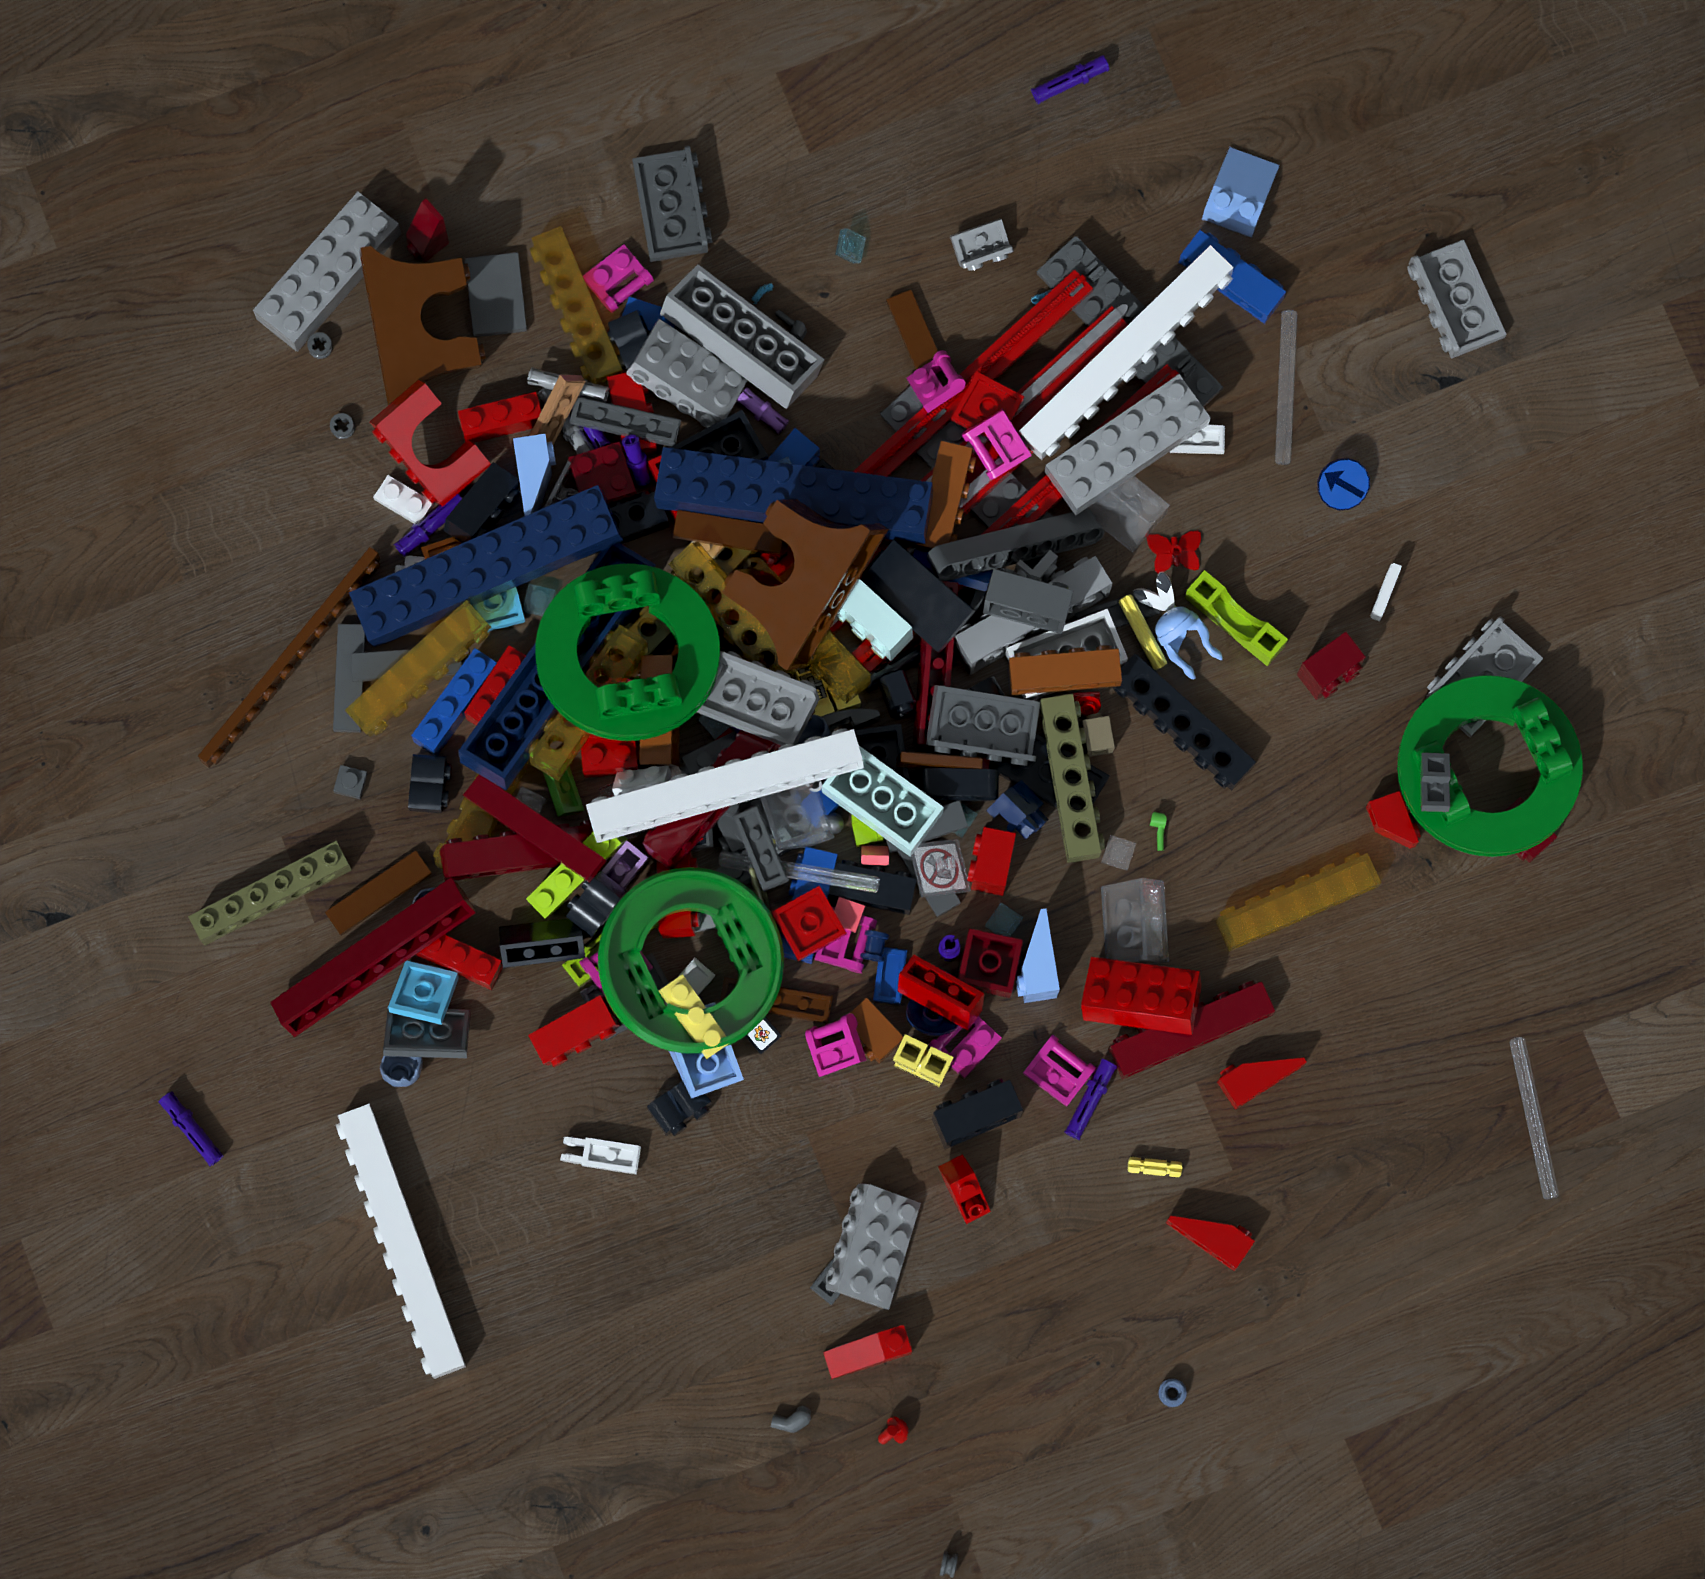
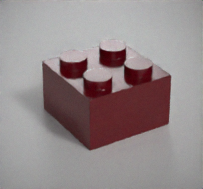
(605, 468)
(1331, 666)
(990, 962)

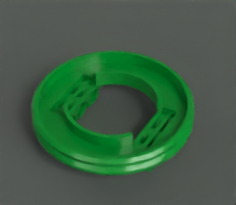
(640, 706)
(1548, 738)
(746, 932)

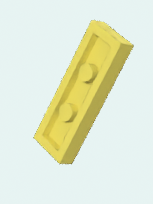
(698, 1025)

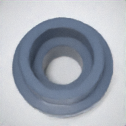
(1181, 1392)

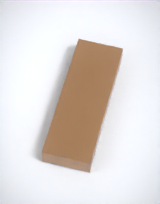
(558, 406)

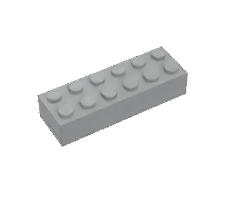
(325, 272)
(742, 336)
(1127, 444)
(987, 640)

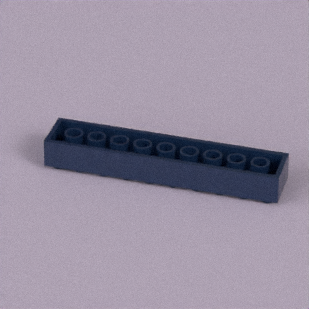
(747, 487)
(486, 566)
(522, 709)

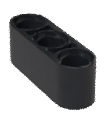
(959, 784)

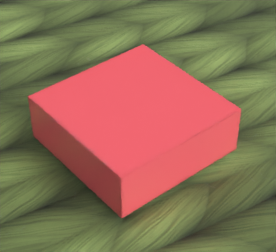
(874, 855)
(849, 913)

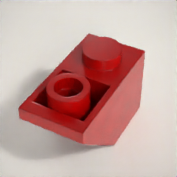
(1391, 819)
(964, 1188)

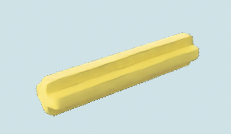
(1142, 632)

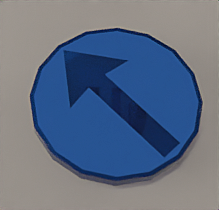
(1343, 484)

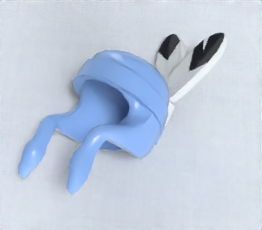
(1175, 622)

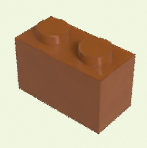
(875, 1032)

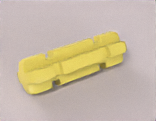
(1155, 1167)

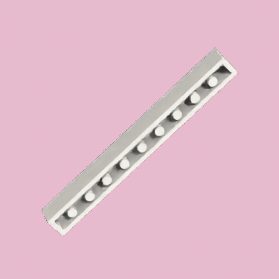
(1126, 352)
(725, 785)
(401, 1242)

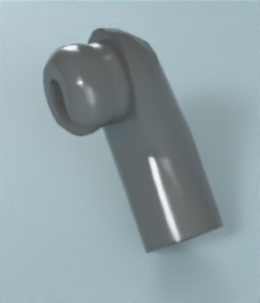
(794, 1422)

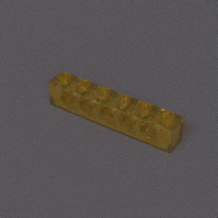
(555, 244)
(714, 577)
(556, 761)

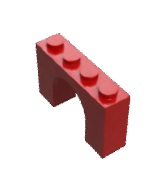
(396, 427)

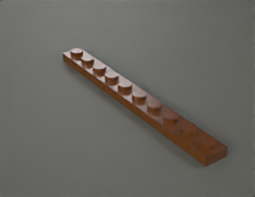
(283, 666)

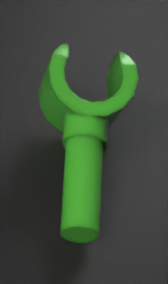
(1159, 820)

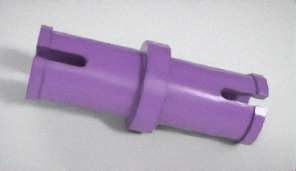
(762, 410)

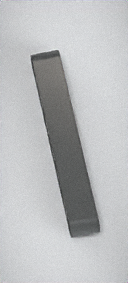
(1014, 544)

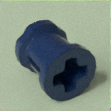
(874, 946)

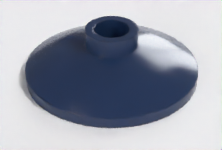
(927, 1020)

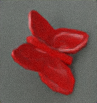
(1176, 552)

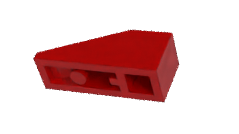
(1252, 1079)
(1219, 1240)
(868, 1352)

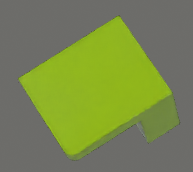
(864, 834)

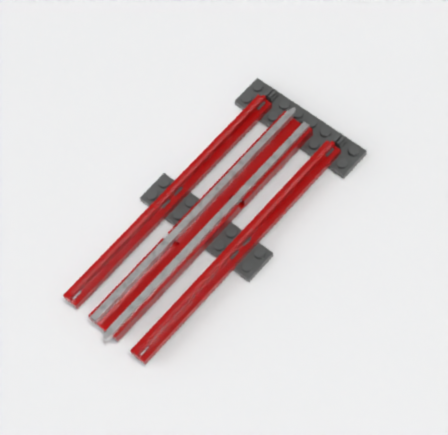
(1107, 308)

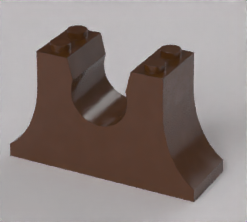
(395, 302)
(825, 571)

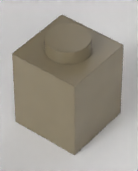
(1098, 735)

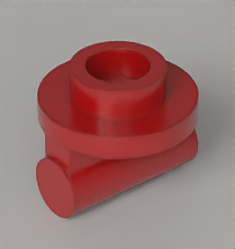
(1088, 702)
(896, 1429)

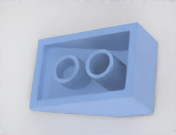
(1240, 192)
(534, 464)
(1039, 973)
(709, 1074)

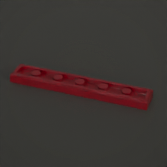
(534, 828)

